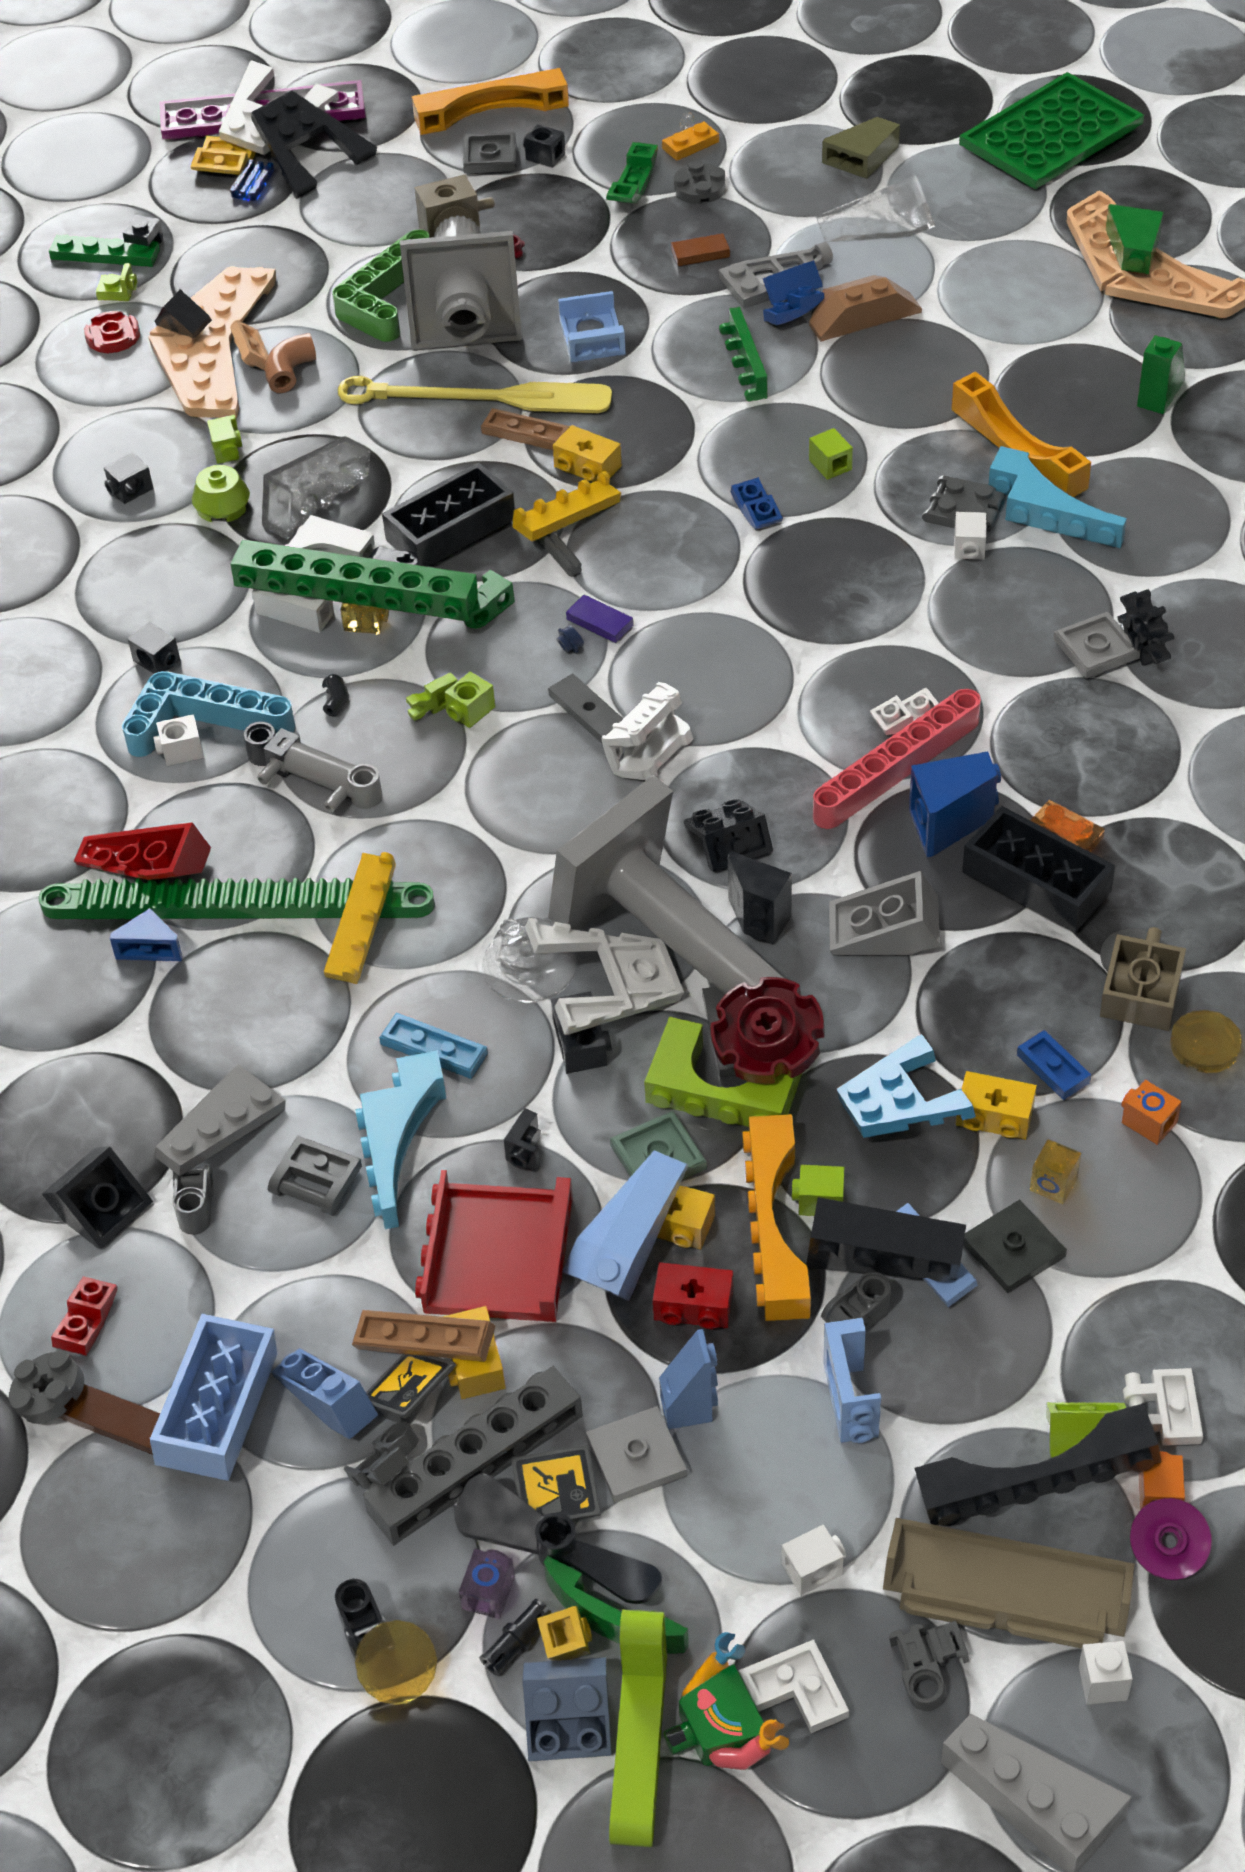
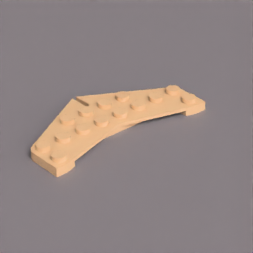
(1168, 281)
(202, 366)

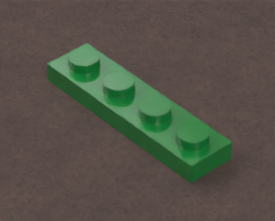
(102, 250)

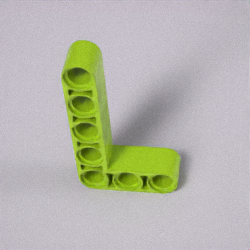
(639, 1728)

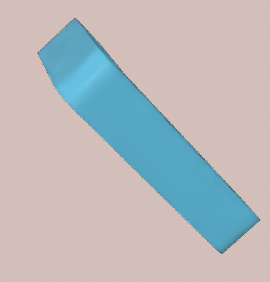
(210, 702)

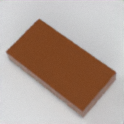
(700, 249)

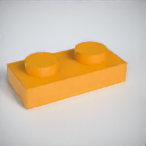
(690, 141)

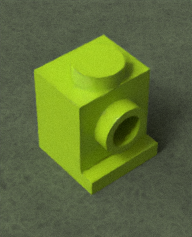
(225, 438)

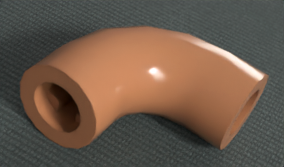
(284, 358)

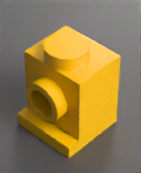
(565, 1634)

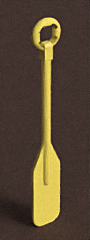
(527, 396)

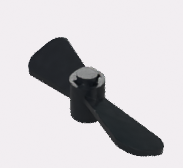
(500, 1517)

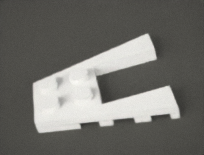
(238, 126)
(634, 964)

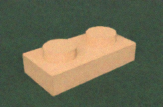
(249, 344)

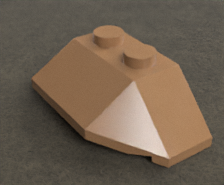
(861, 306)

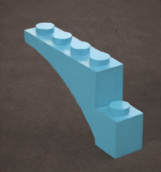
(1042, 505)
(391, 1122)

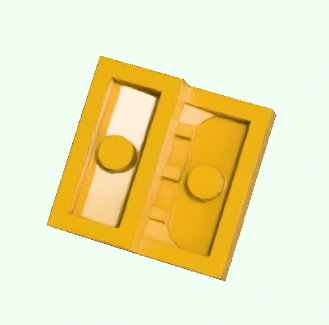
(221, 157)

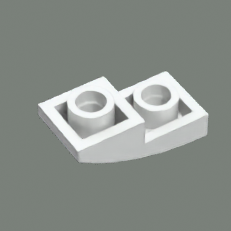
(897, 714)

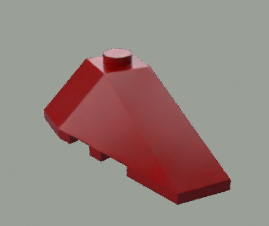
(147, 851)

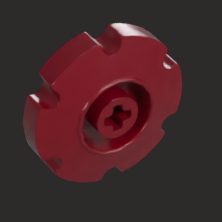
(767, 1030)

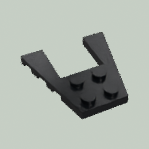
(294, 120)

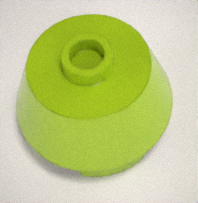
(220, 493)

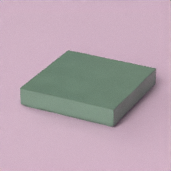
(663, 1135)

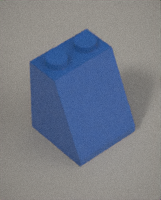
(952, 798)

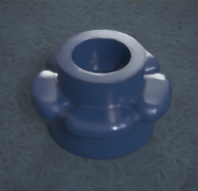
(569, 639)

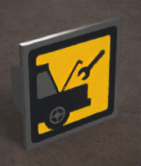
(408, 1384)
(558, 1482)

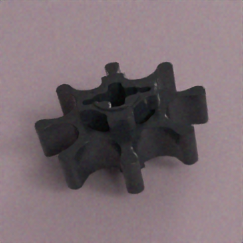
(1145, 627)

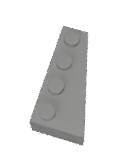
(1035, 1792)

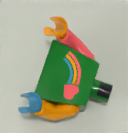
(721, 1715)

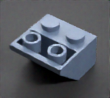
(567, 1709)

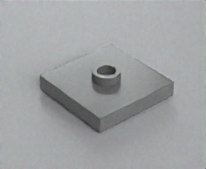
(1096, 645)
(636, 1454)

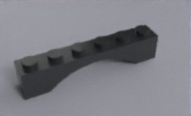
(1117, 1445)

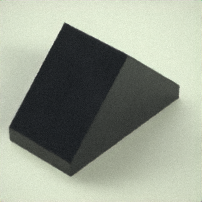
(183, 316)

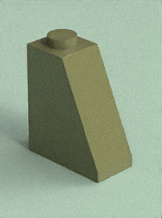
(861, 147)

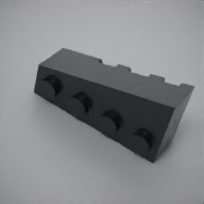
(883, 1242)

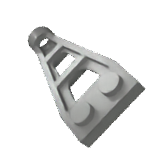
(745, 286)

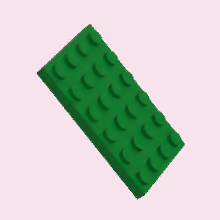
(1051, 130)

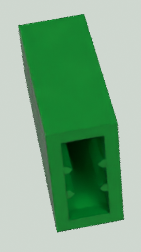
(1134, 236)
(1161, 374)

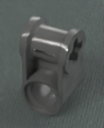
(193, 1199)
(856, 1304)

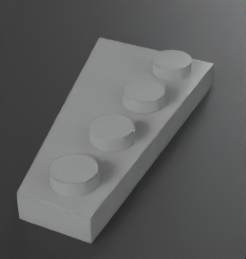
(219, 1119)

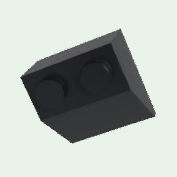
(759, 897)
(98, 1196)

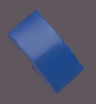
(788, 280)
(797, 304)
(755, 504)

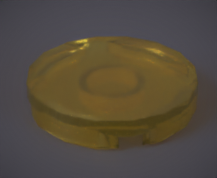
(1206, 1041)
(395, 1662)

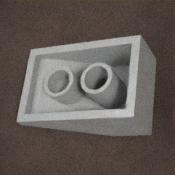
(886, 919)

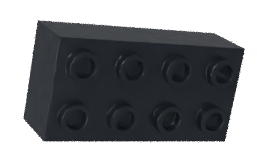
(449, 515)
(1038, 869)

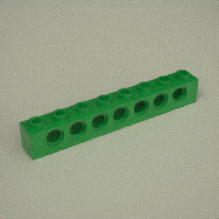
(355, 580)

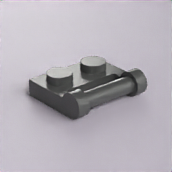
(319, 1165)

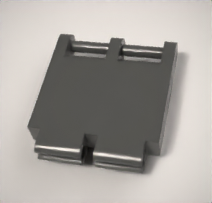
(962, 497)

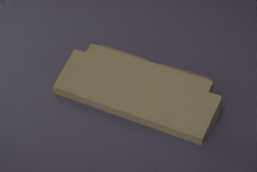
(1007, 1584)

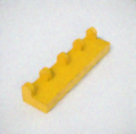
(566, 508)
(360, 917)

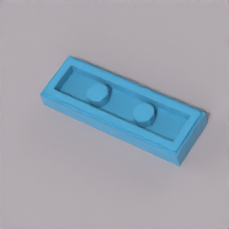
(416, 1037)

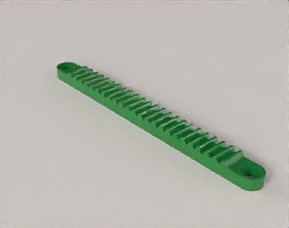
(223, 900)

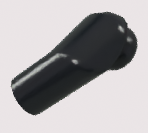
(338, 692)

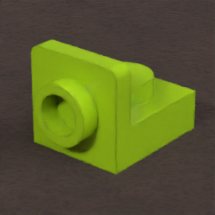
(117, 287)

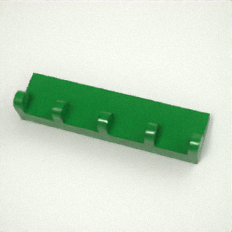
(747, 357)

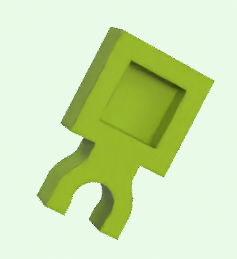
(432, 698)

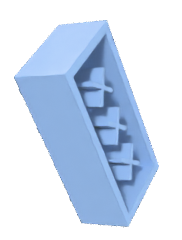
(214, 1397)

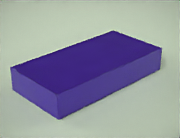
(599, 618)

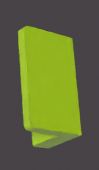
(1074, 1421)

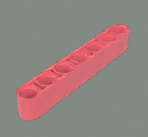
(893, 759)

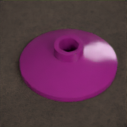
(1182, 1522)

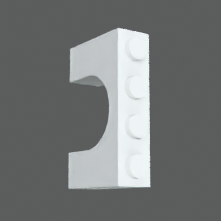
(321, 536)

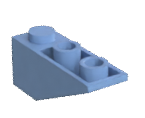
(690, 1384)
(326, 1392)

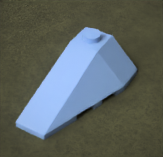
(623, 1233)

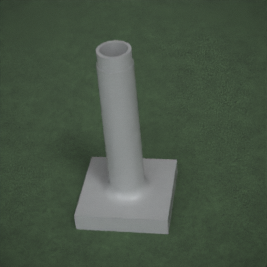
(620, 862)

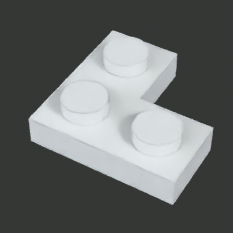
(799, 1675)

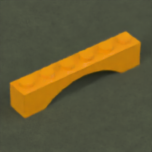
(536, 90)
(983, 409)
(784, 1276)

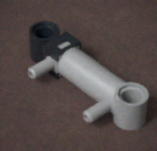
(285, 754)

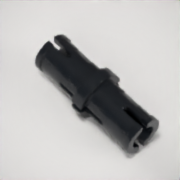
(515, 1637)

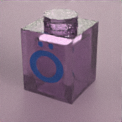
(487, 1583)

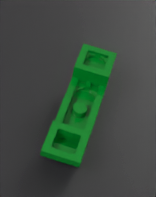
(636, 174)
(602, 1618)

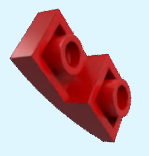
(85, 1317)

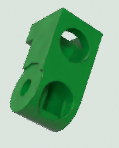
(493, 598)

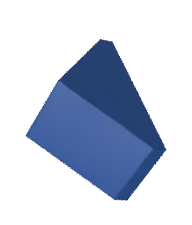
(146, 939)

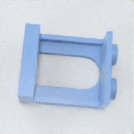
(596, 342)
(844, 1353)

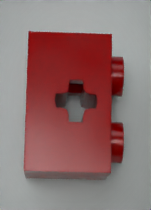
(693, 1295)

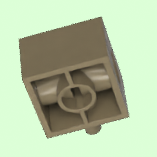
(447, 199)
(1143, 981)

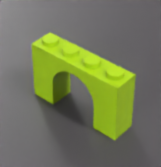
(676, 1086)

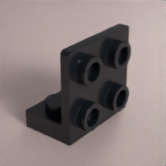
(730, 828)

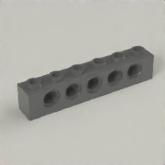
(434, 1494)

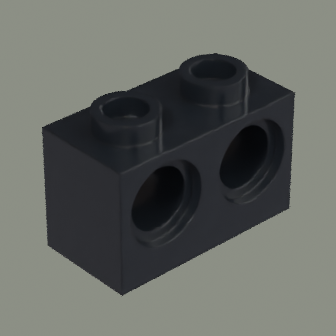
(583, 1048)

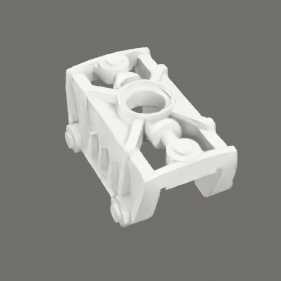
(648, 735)

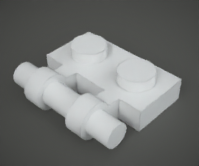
(1175, 1404)

